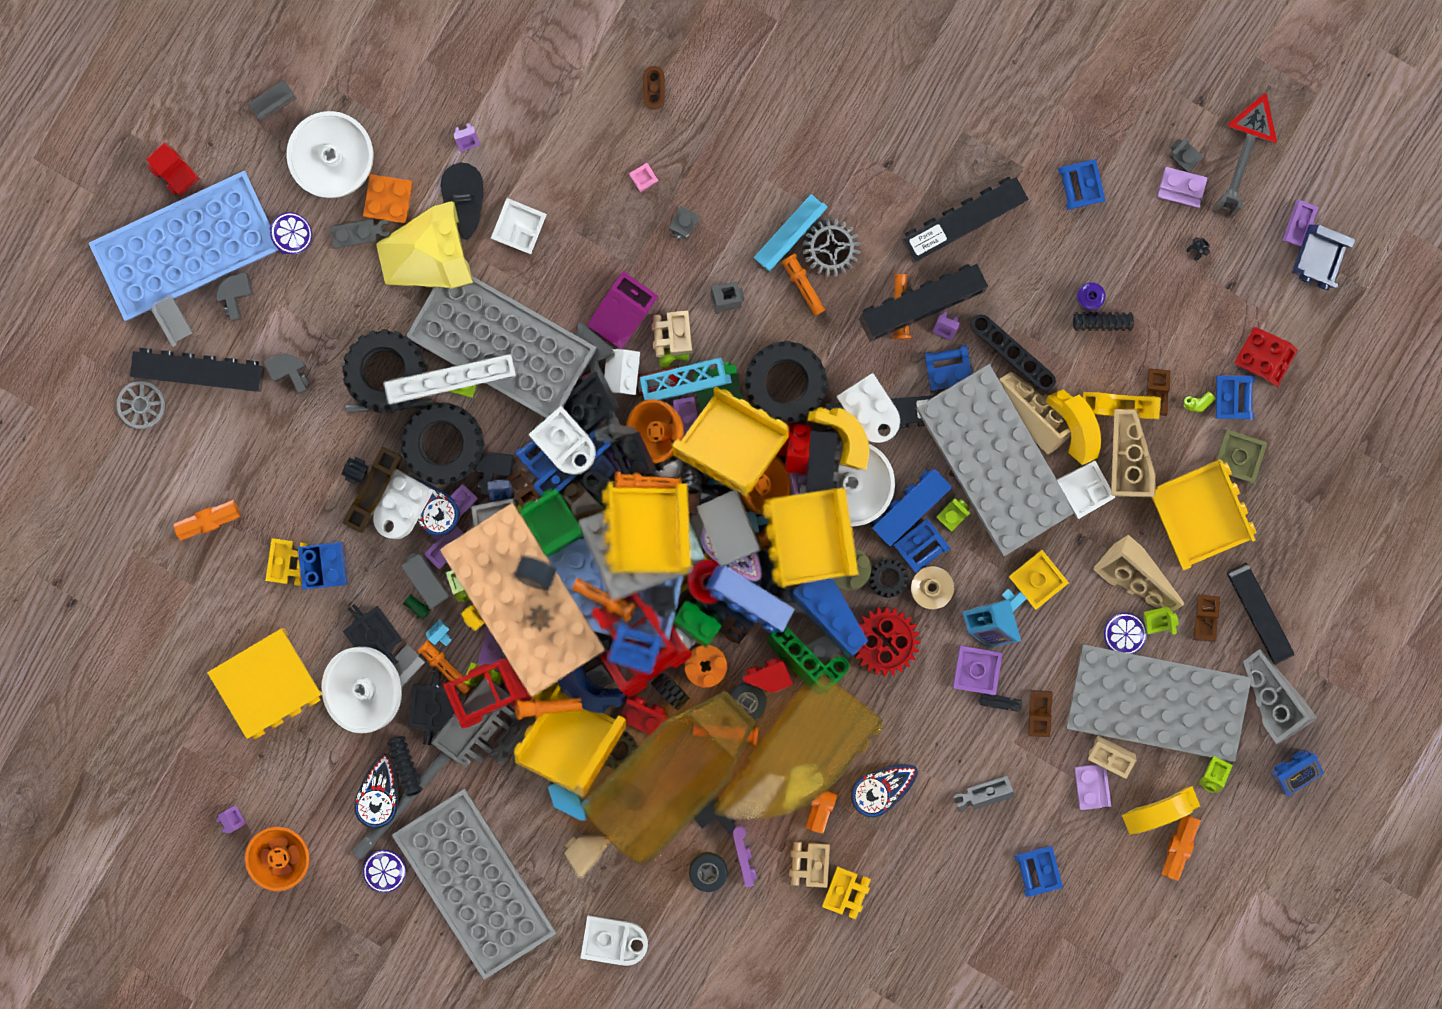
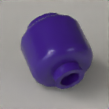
(1084, 300)

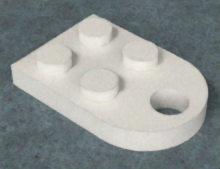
(871, 408)
(563, 441)
(401, 505)
(611, 940)

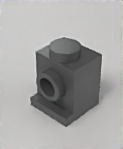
(723, 291)

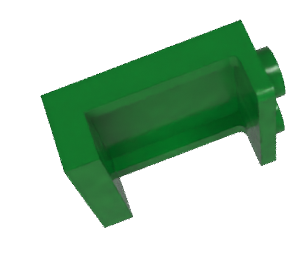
(551, 522)

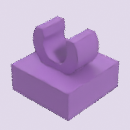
(466, 138)
(946, 327)
(231, 819)

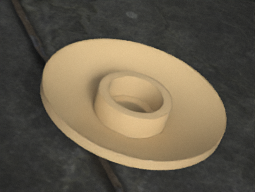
(937, 598)

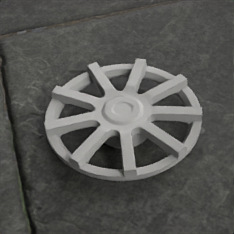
(141, 404)

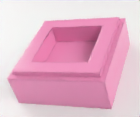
(643, 177)

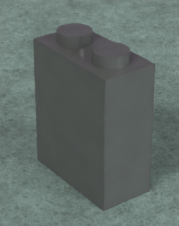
(425, 579)

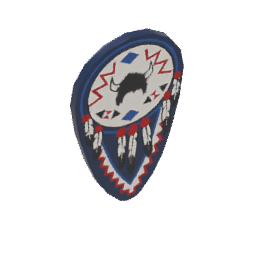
(440, 513)
(882, 789)

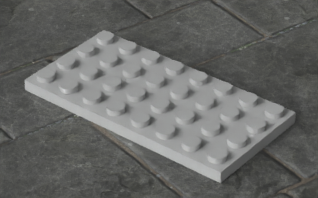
(483, 324)
(995, 460)
(1158, 702)
(474, 883)

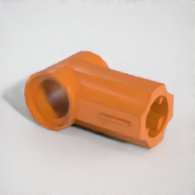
(820, 811)

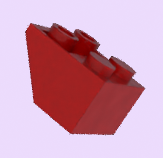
(769, 677)

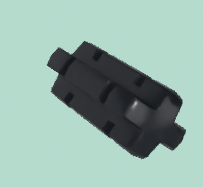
(1000, 702)

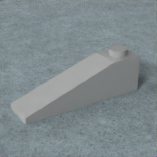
(1280, 704)

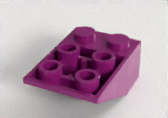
(622, 310)

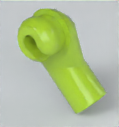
(667, 359)
(1198, 405)

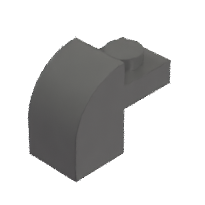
(232, 289)
(286, 365)

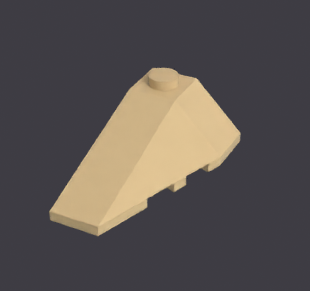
(1041, 420)
(1131, 465)
(1134, 569)
(585, 851)

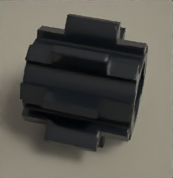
(355, 470)

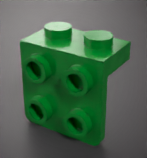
(706, 395)
(696, 623)

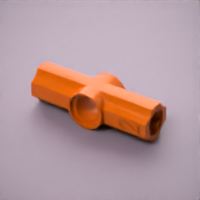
(206, 520)
(1180, 847)

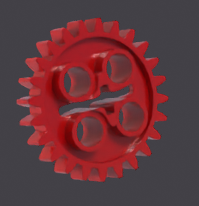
(898, 628)

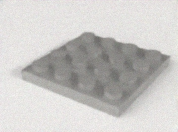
(617, 584)

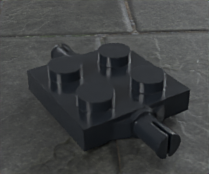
(373, 631)
(429, 708)

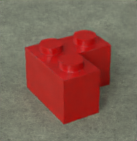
(170, 165)
(796, 448)

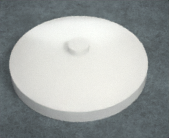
(330, 154)
(869, 489)
(361, 689)

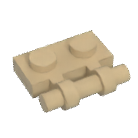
(679, 334)
(817, 864)

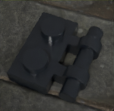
(637, 455)

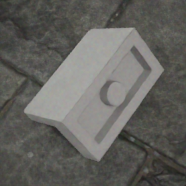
(171, 319)
(408, 663)

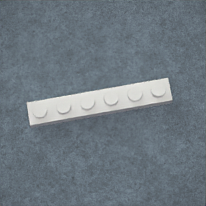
(449, 379)

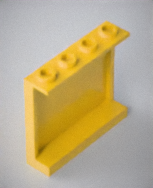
(732, 441)
(1202, 513)
(647, 530)
(810, 537)
(265, 684)
(569, 745)

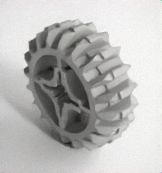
(829, 232)

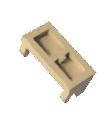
(1112, 757)

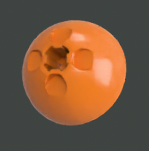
(658, 427)
(771, 485)
(270, 868)

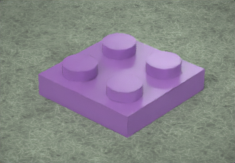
(977, 670)

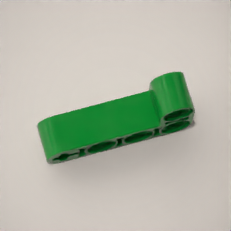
(805, 656)

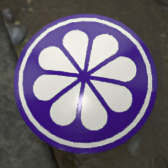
(290, 233)
(1125, 633)
(384, 871)

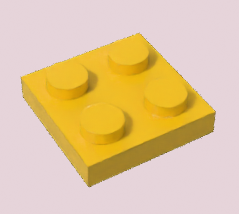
(1038, 579)

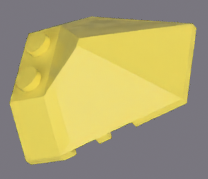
(426, 251)

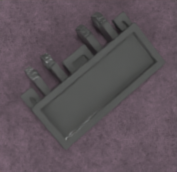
(458, 741)

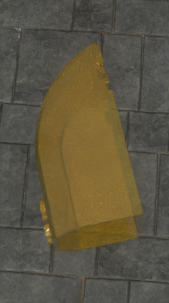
(801, 753)
(669, 777)

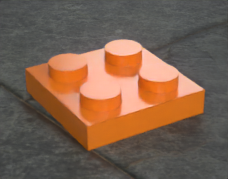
(388, 199)

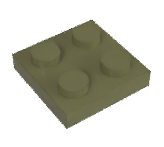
(1242, 455)

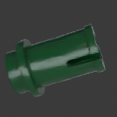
(416, 607)

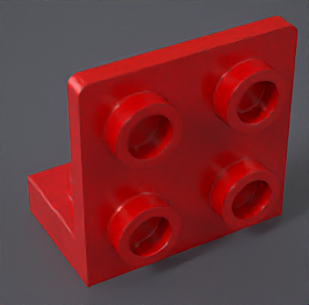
(1266, 356)
(643, 715)

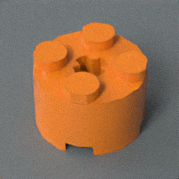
(717, 662)

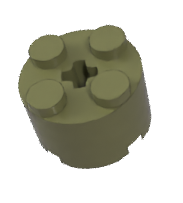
(856, 581)

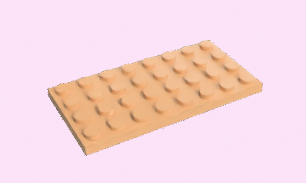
(486, 568)

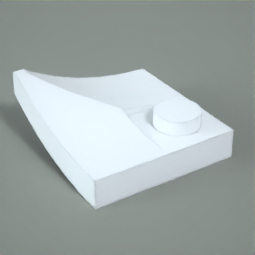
(518, 226)
(1085, 489)

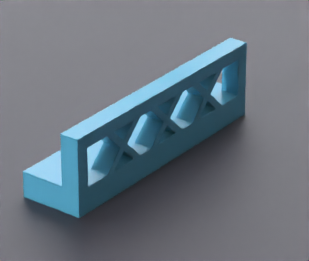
(790, 233)
(691, 387)

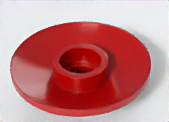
(700, 571)

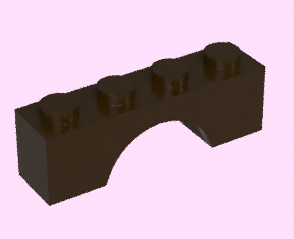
(373, 490)

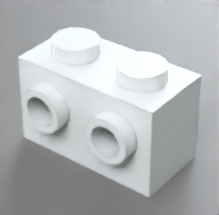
(622, 371)

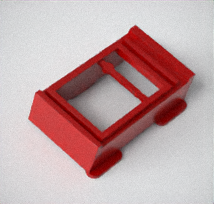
(607, 620)
(513, 682)
(639, 683)

